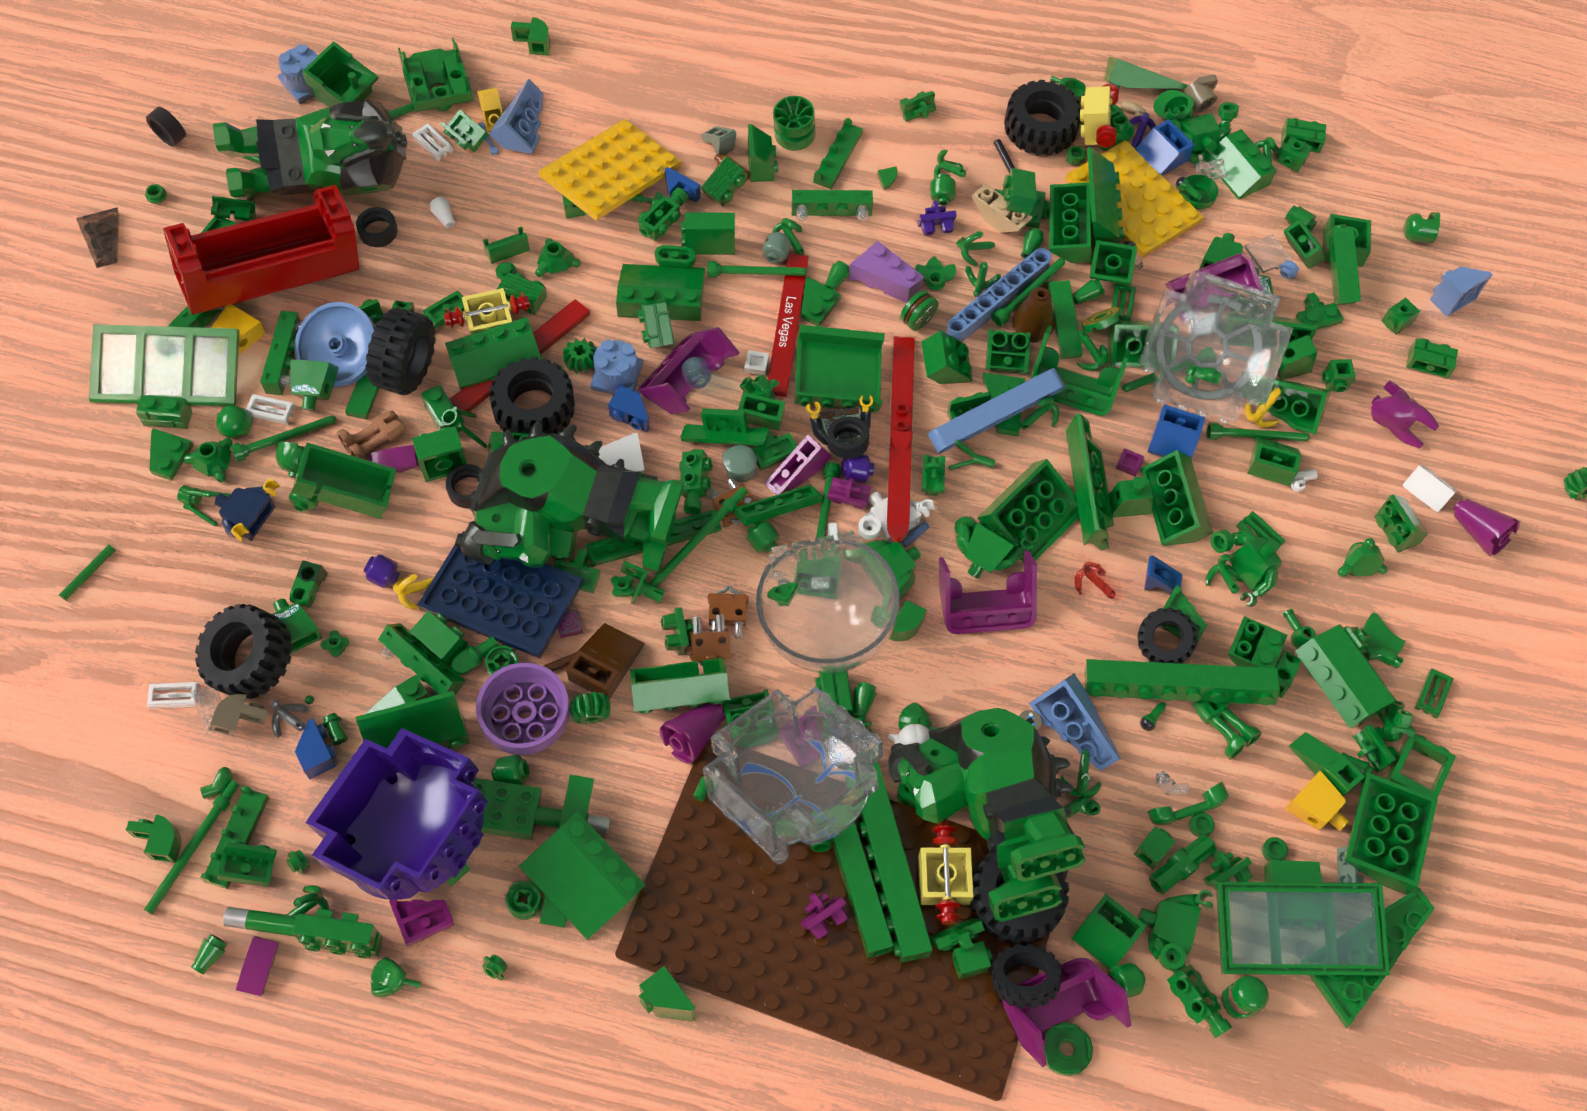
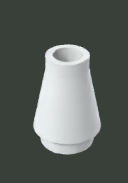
(442, 211)

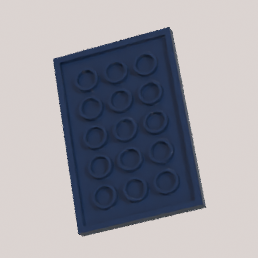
(502, 599)

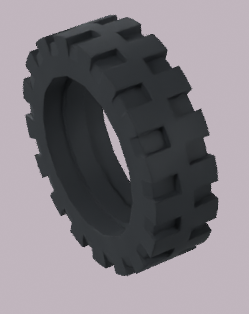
(1026, 995)

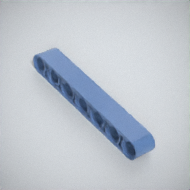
(998, 295)
(996, 410)

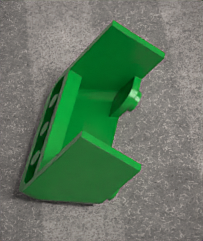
(1081, 390)

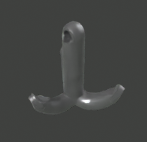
(283, 712)

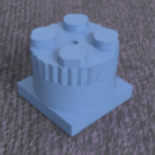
(292, 77)
(615, 366)

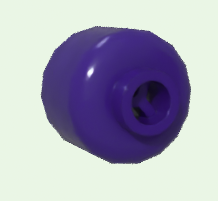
(857, 468)
(381, 571)

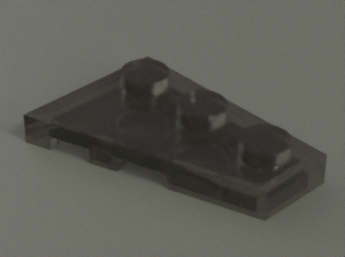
(101, 235)

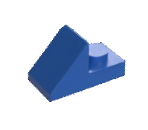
(677, 180)
(1161, 575)

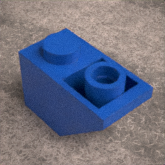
(629, 408)
(313, 752)

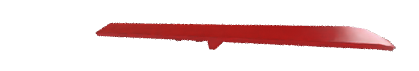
(900, 438)

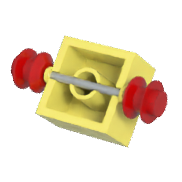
(1097, 115)
(486, 310)
(945, 875)

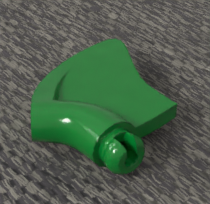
(1384, 644)

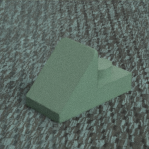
(721, 138)

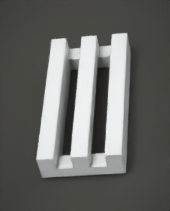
(440, 151)
(268, 412)
(166, 703)

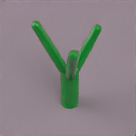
(976, 458)

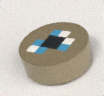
(1032, 717)

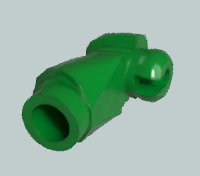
(1207, 374)

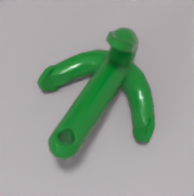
(1267, 145)
(953, 167)
(787, 226)
(968, 244)
(980, 282)
(1100, 359)
(1045, 404)
(1226, 572)
(1084, 778)
(309, 900)

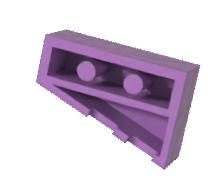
(887, 272)

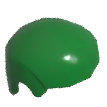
(233, 421)

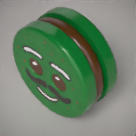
(919, 310)

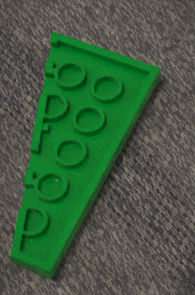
(1350, 992)

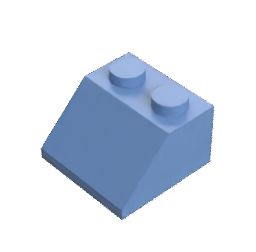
(1459, 289)

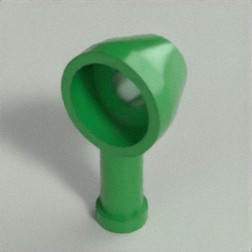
(1298, 637)

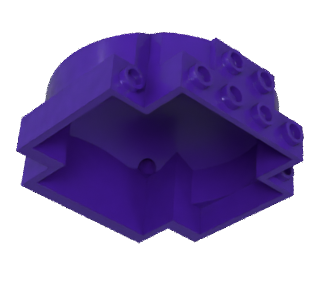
(400, 817)

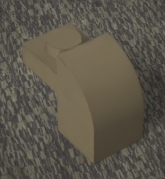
(231, 710)

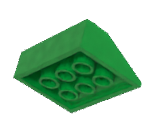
(1104, 198)
(648, 283)
(1034, 507)
(432, 718)
(1391, 833)
(582, 875)

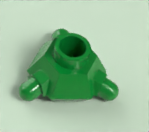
(555, 259)
(211, 458)
(1363, 560)

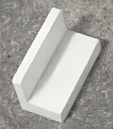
(1429, 488)

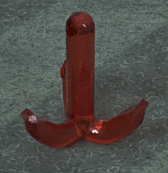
(1091, 570)

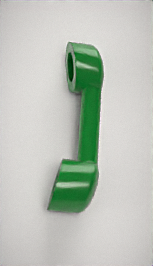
(1213, 798)

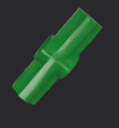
(1182, 864)

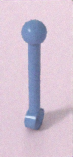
(493, 149)

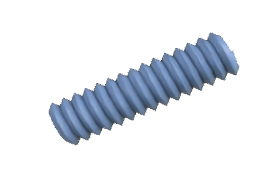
(915, 534)

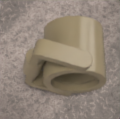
(1202, 92)

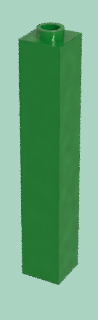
(862, 893)

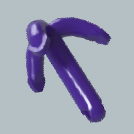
(1144, 121)

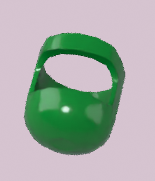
(1422, 230)
(1248, 994)

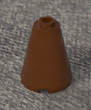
(1035, 315)

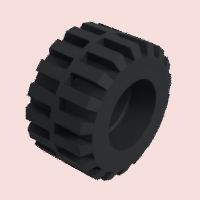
(1169, 617)

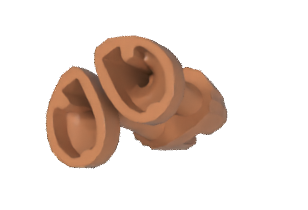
(387, 427)

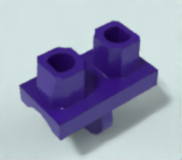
(934, 216)

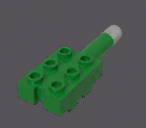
(516, 810)
(312, 931)

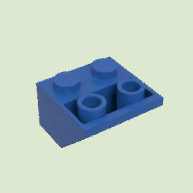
(1165, 147)
(1176, 431)

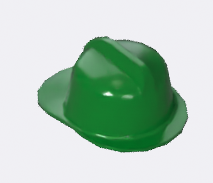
(1171, 99)

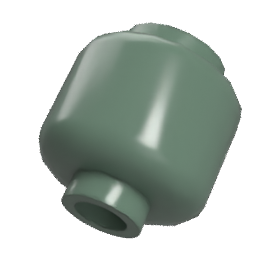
(776, 247)

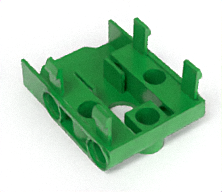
(433, 68)

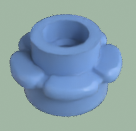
(1288, 269)

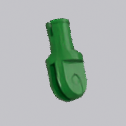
(472, 657)

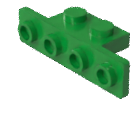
(724, 427)

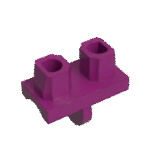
(849, 492)
(833, 909)

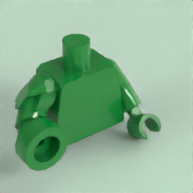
(1203, 129)
(986, 546)
(1254, 561)
(1174, 927)

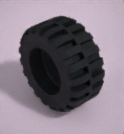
(1044, 99)
(400, 351)
(529, 376)
(222, 640)
(1019, 929)

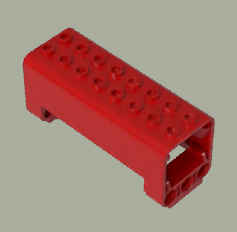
(264, 253)

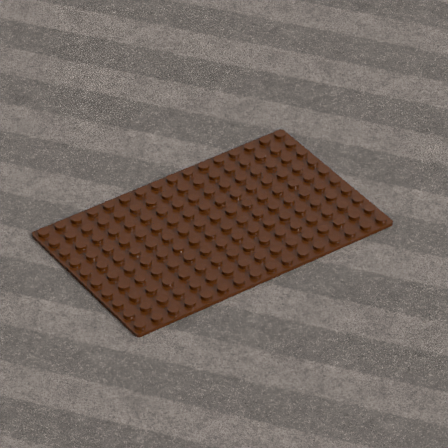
(733, 929)

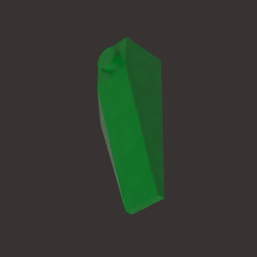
(1132, 76)
(1300, 405)

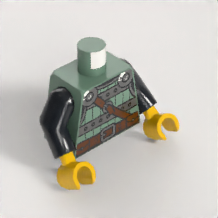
(822, 422)

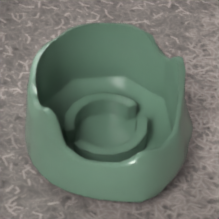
(740, 462)

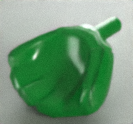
(1073, 84)
(915, 714)
(389, 978)

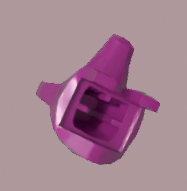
(1400, 413)

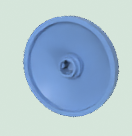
(339, 336)

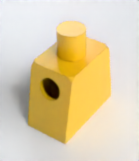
(249, 327)
(1319, 804)

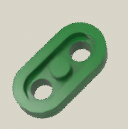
(675, 256)

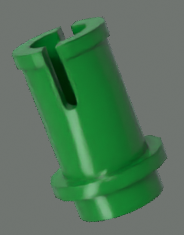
(335, 729)

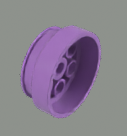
(526, 681)

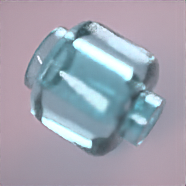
(696, 372)

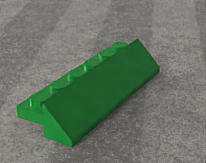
(1089, 483)

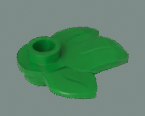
(936, 272)

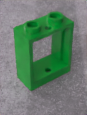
(1432, 751)

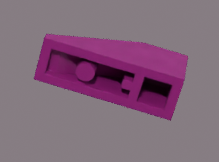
(798, 466)

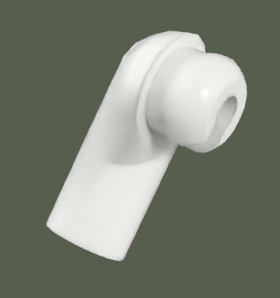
(1299, 481)

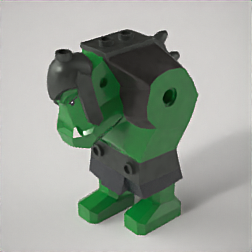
(339, 145)
(566, 487)
(1011, 791)

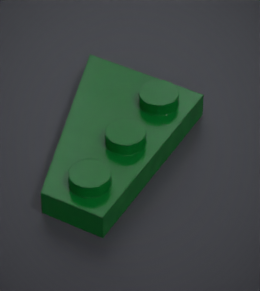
(998, 385)

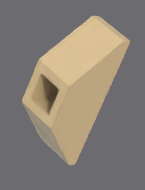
(995, 212)

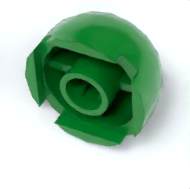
(288, 457)

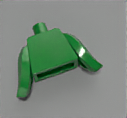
(900, 561)

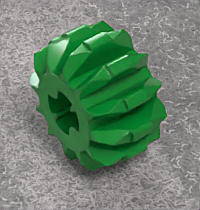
(579, 355)
(1576, 484)
(590, 708)

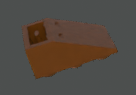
(604, 660)

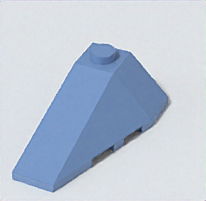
(519, 122)
(1074, 717)

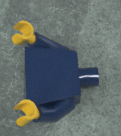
(246, 509)

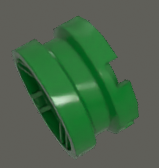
(500, 654)
(519, 909)

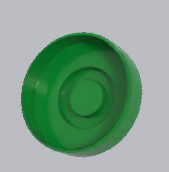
(1206, 187)

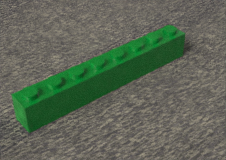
(1182, 682)
(893, 876)

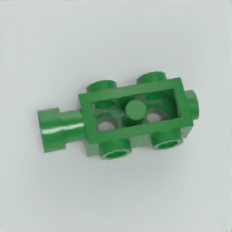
(662, 214)
(695, 465)
(1194, 999)

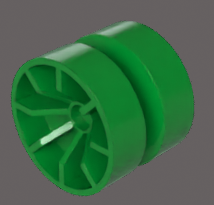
(794, 123)

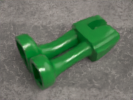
(1212, 713)

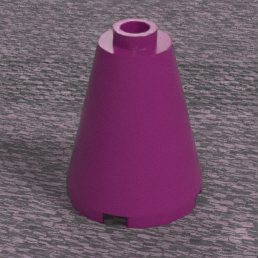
(1485, 525)
(692, 731)

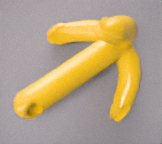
(1262, 410)
(404, 587)

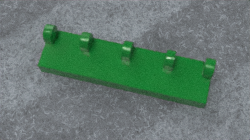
(838, 154)
(239, 828)

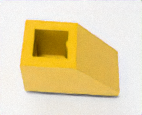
(490, 106)

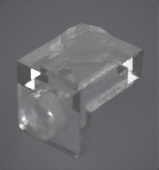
(1211, 169)

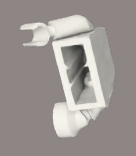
(875, 521)

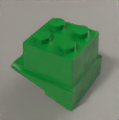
(338, 77)

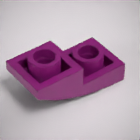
(399, 458)
(257, 966)

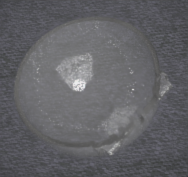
(841, 608)

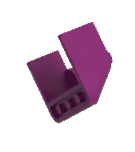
(1236, 268)
(666, 383)
(990, 609)
(1082, 990)

